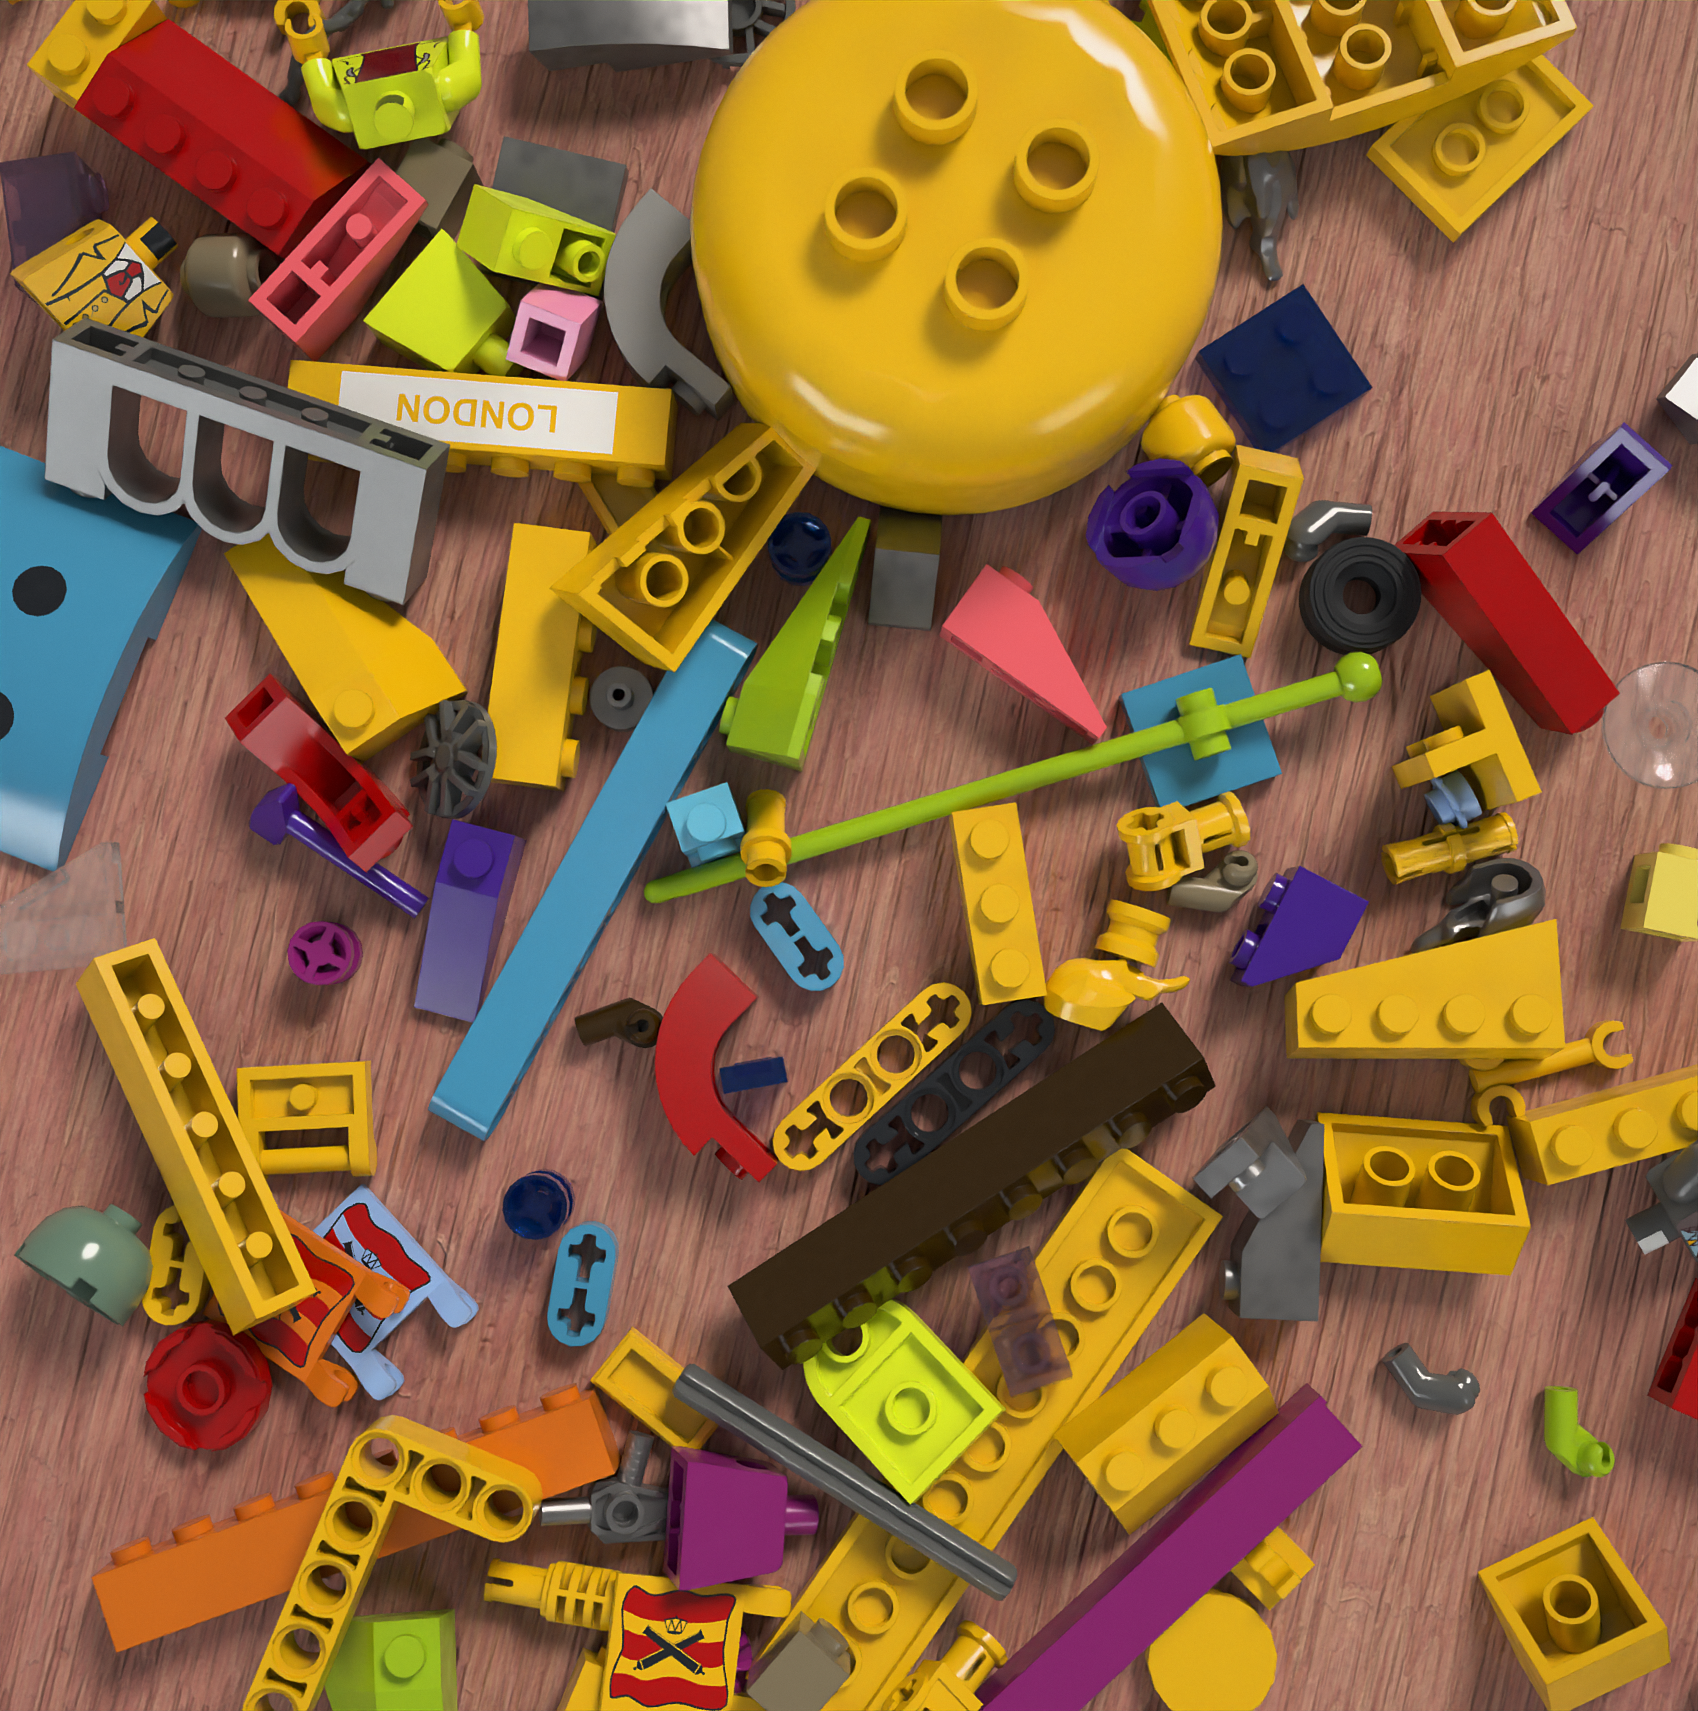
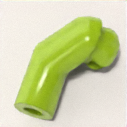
(1568, 1439)

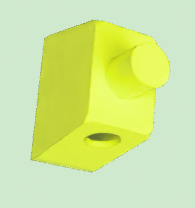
(446, 314)

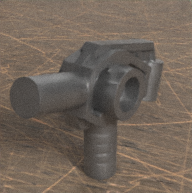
(619, 1506)

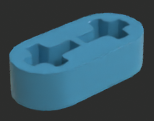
(784, 946)
(568, 1280)

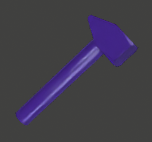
(280, 815)

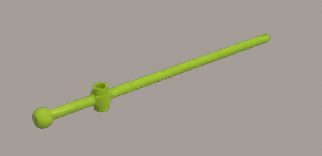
(1201, 725)

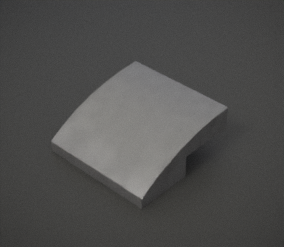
(564, 181)

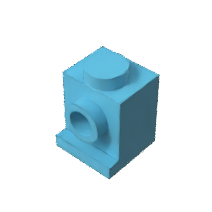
(707, 824)

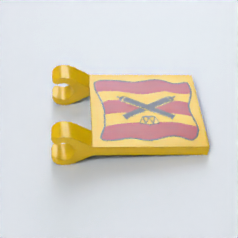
(681, 1645)

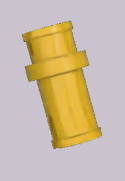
(765, 845)

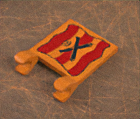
(304, 1333)

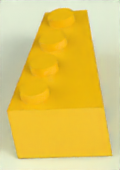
(688, 547)
(1450, 1002)

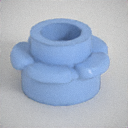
(1452, 800)

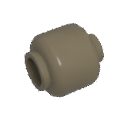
(225, 272)

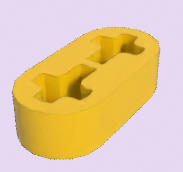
(166, 1260)

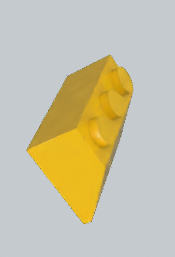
(1421, 1195)
(1168, 1422)

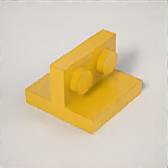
(1476, 740)

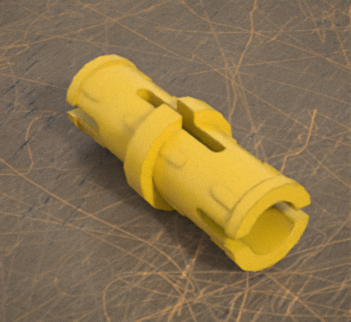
(1449, 848)

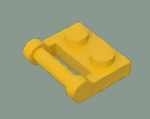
(309, 1099)

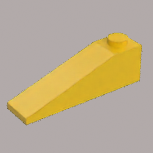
(352, 653)

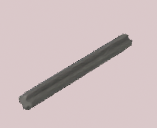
(845, 1482)

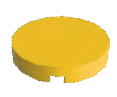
(1214, 1657)

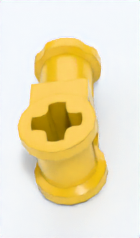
(1170, 840)
(953, 1679)

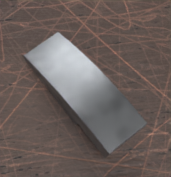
(628, 32)

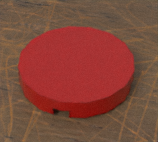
(207, 1386)

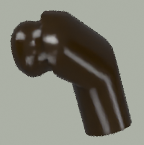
(623, 1019)

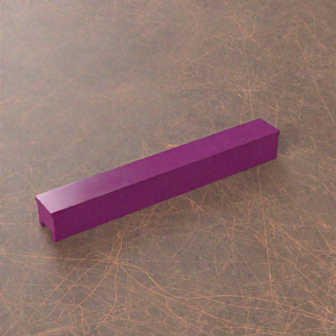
(1175, 1561)

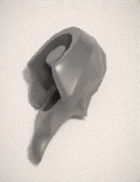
(1260, 189)
(1496, 898)

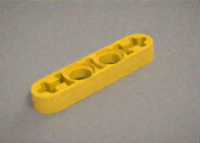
(877, 1081)

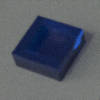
(754, 1073)

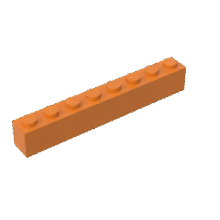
(261, 1548)

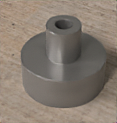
(622, 714)

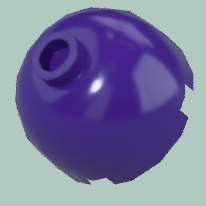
(1154, 526)

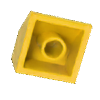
(1575, 1616)

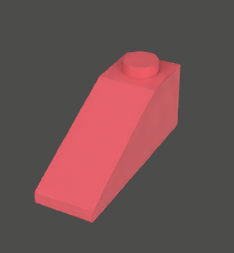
(340, 261)
(1015, 641)

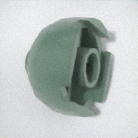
(92, 1258)

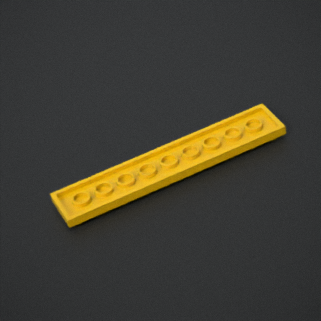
(1105, 1280)

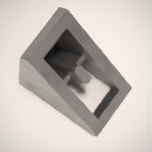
(905, 569)

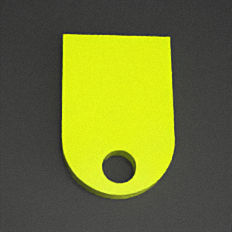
(903, 1399)

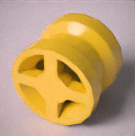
(1132, 933)

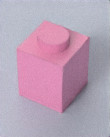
(554, 330)

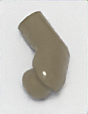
(1218, 889)

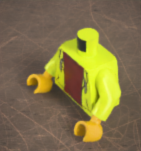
(398, 89)

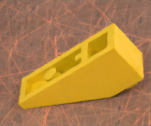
(1250, 540)

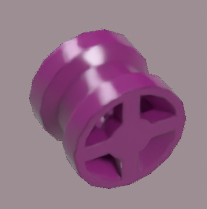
(312, 949)

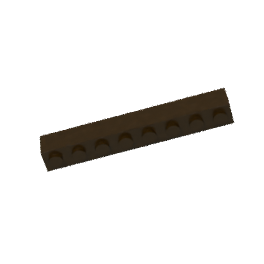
(972, 1187)

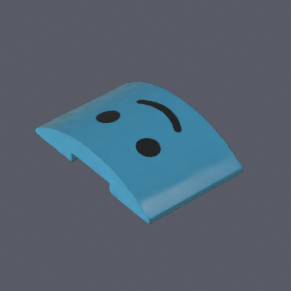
(76, 607)

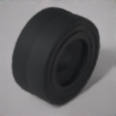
(1389, 575)

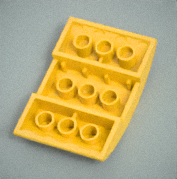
(1338, 68)

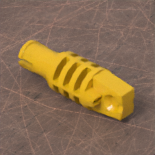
(563, 1592)

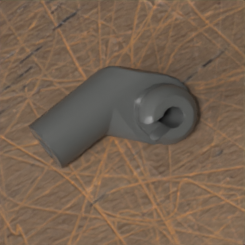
(1319, 521)
(1431, 1391)

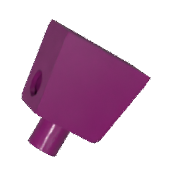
(729, 1518)

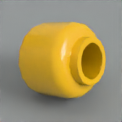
(1192, 433)

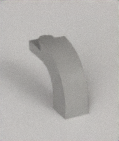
(639, 275)

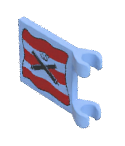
(380, 1242)

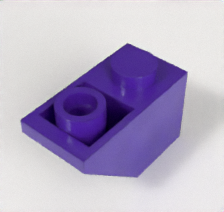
(1302, 927)

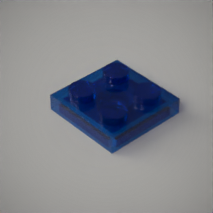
(1283, 371)

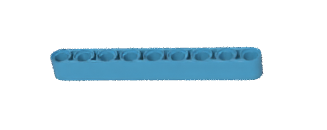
(591, 882)

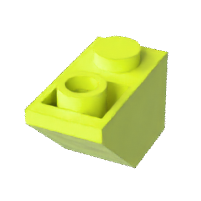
(534, 241)

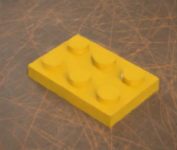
(1480, 144)

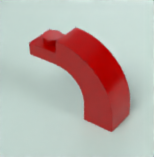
(338, 787)
(685, 1068)

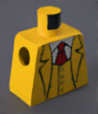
(101, 277)

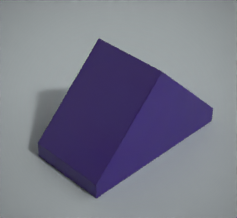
(1600, 487)

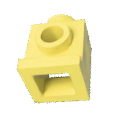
(1664, 894)

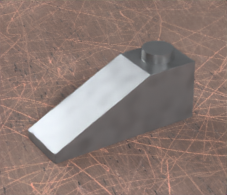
(1278, 1257)

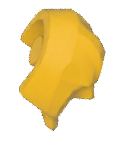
(1100, 990)

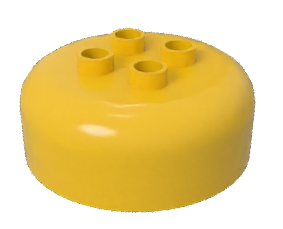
(955, 243)

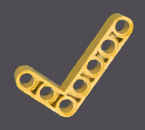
(355, 1549)

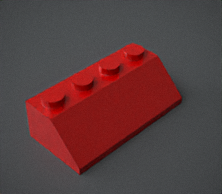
(221, 135)

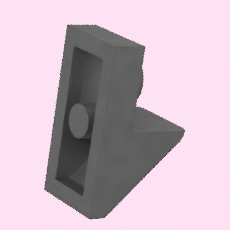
(1255, 1165)

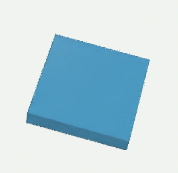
(1173, 772)

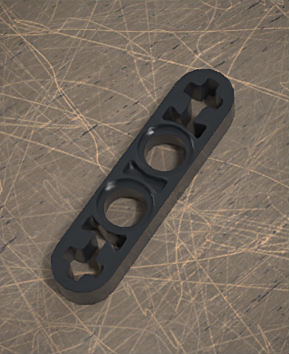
(947, 1084)

